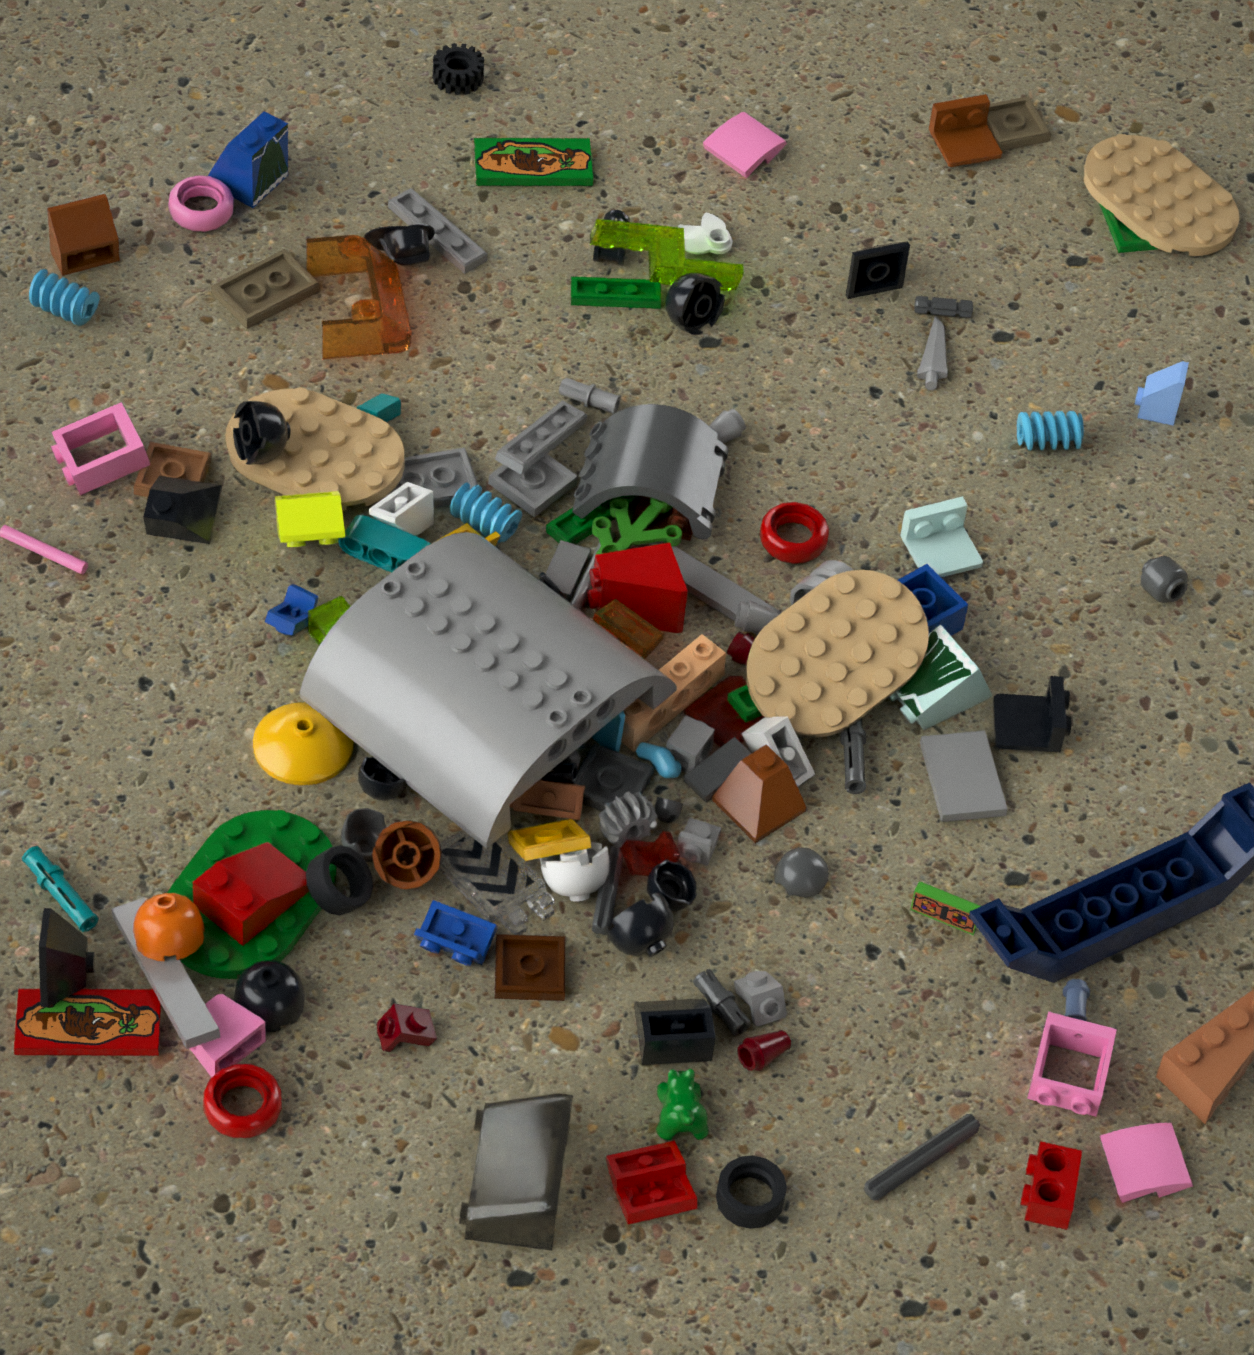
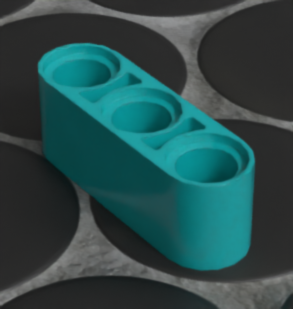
(379, 543)

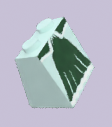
(943, 683)

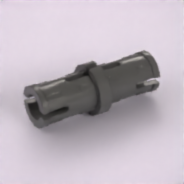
(722, 1002)

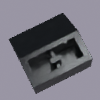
(675, 1031)

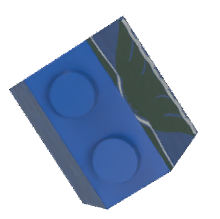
(255, 160)

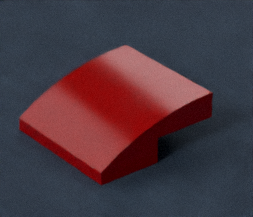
(651, 1182)

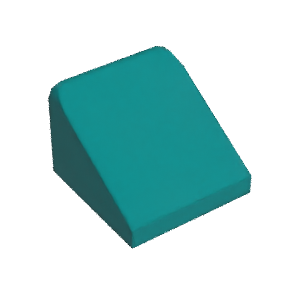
(382, 406)

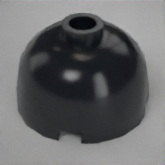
(694, 302)
(260, 432)
(642, 927)
(272, 993)

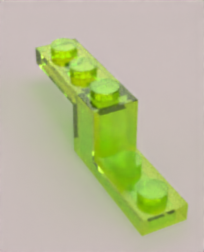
(665, 251)

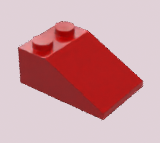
(249, 890)

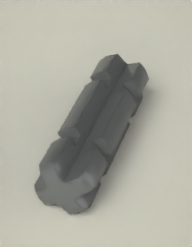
(943, 306)

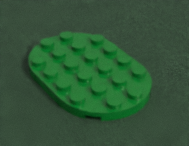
(295, 838)

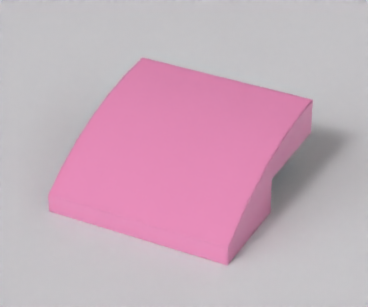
(744, 143)
(1146, 1161)

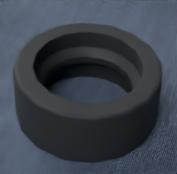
(354, 869)
(755, 1168)

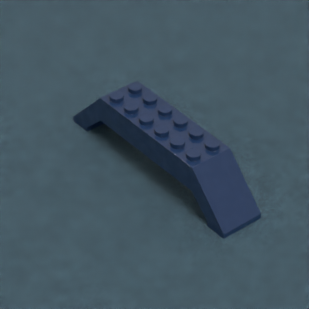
(1128, 899)

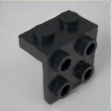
(1033, 721)

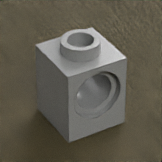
(691, 743)

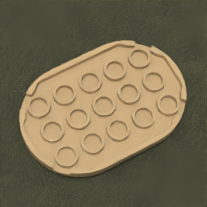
(1161, 195)
(327, 450)
(837, 652)

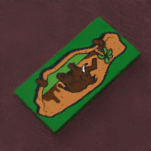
(533, 162)

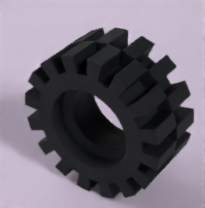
(458, 80)

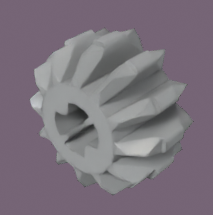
(627, 818)

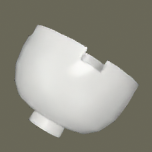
(577, 872)

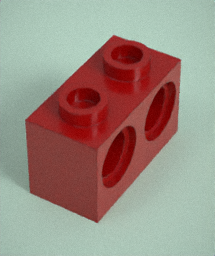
(1055, 1185)

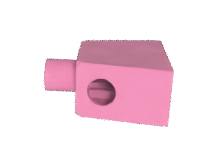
(239, 1035)

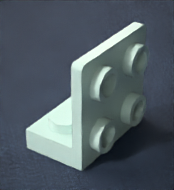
(937, 537)

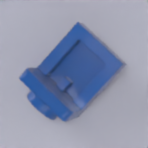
(292, 614)

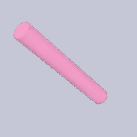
(43, 549)

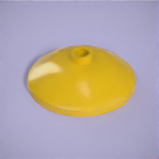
(299, 754)

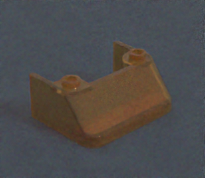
(376, 323)

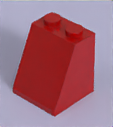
(643, 581)

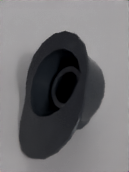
(403, 243)

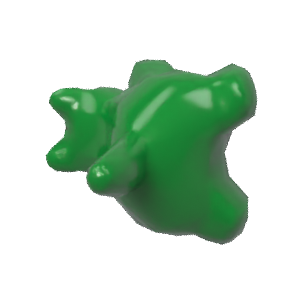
(681, 1106)

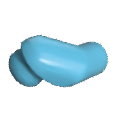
(660, 758)

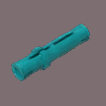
(39, 863)

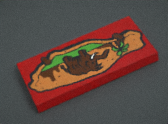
(89, 1023)

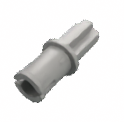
(590, 395)

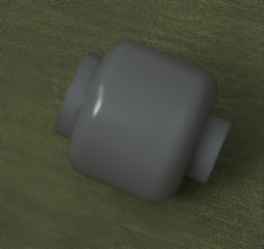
(1164, 579)

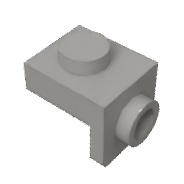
(763, 996)

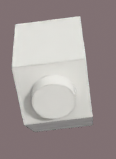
(406, 509)
(782, 739)

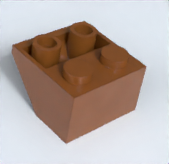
(83, 234)

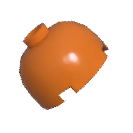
(168, 927)

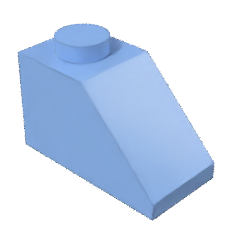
(1162, 394)

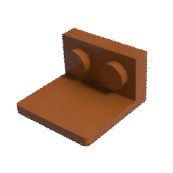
(963, 131)

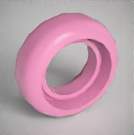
(201, 220)

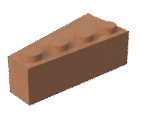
(1211, 1059)

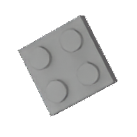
(535, 487)

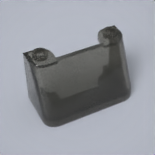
(518, 1171)

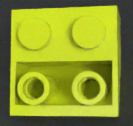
(309, 518)

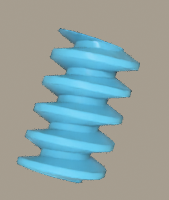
(63, 298)
(1050, 429)
(483, 513)

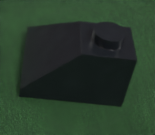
(877, 269)
(182, 509)
(62, 959)

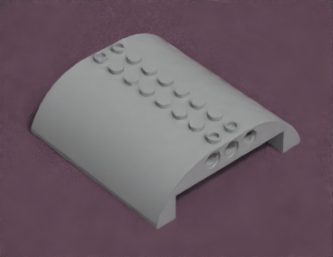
(472, 679)

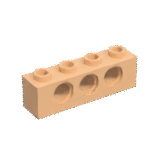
(693, 673)

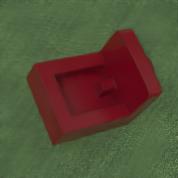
(405, 1025)

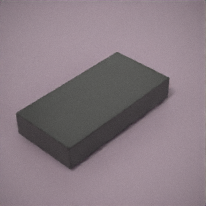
(714, 770)

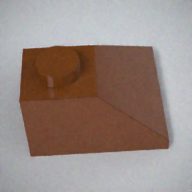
(760, 794)

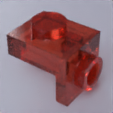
(644, 856)

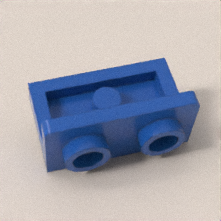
(456, 933)

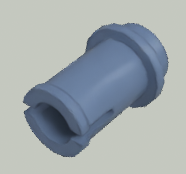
(1076, 996)

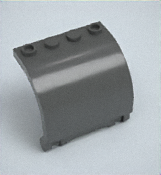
(654, 455)

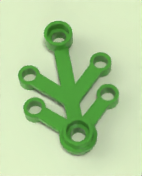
(634, 533)

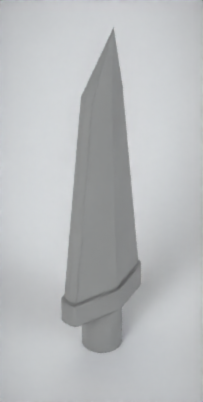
(934, 358)

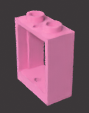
(108, 467)
(1094, 1041)

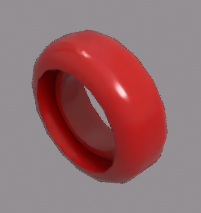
(794, 513)
(249, 1125)

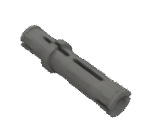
(853, 742)

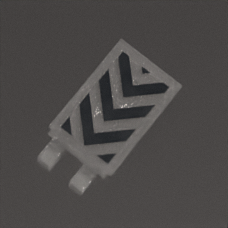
(495, 880)

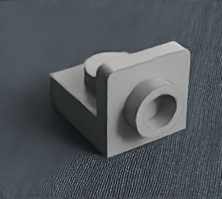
(698, 841)

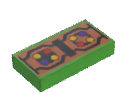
(943, 907)

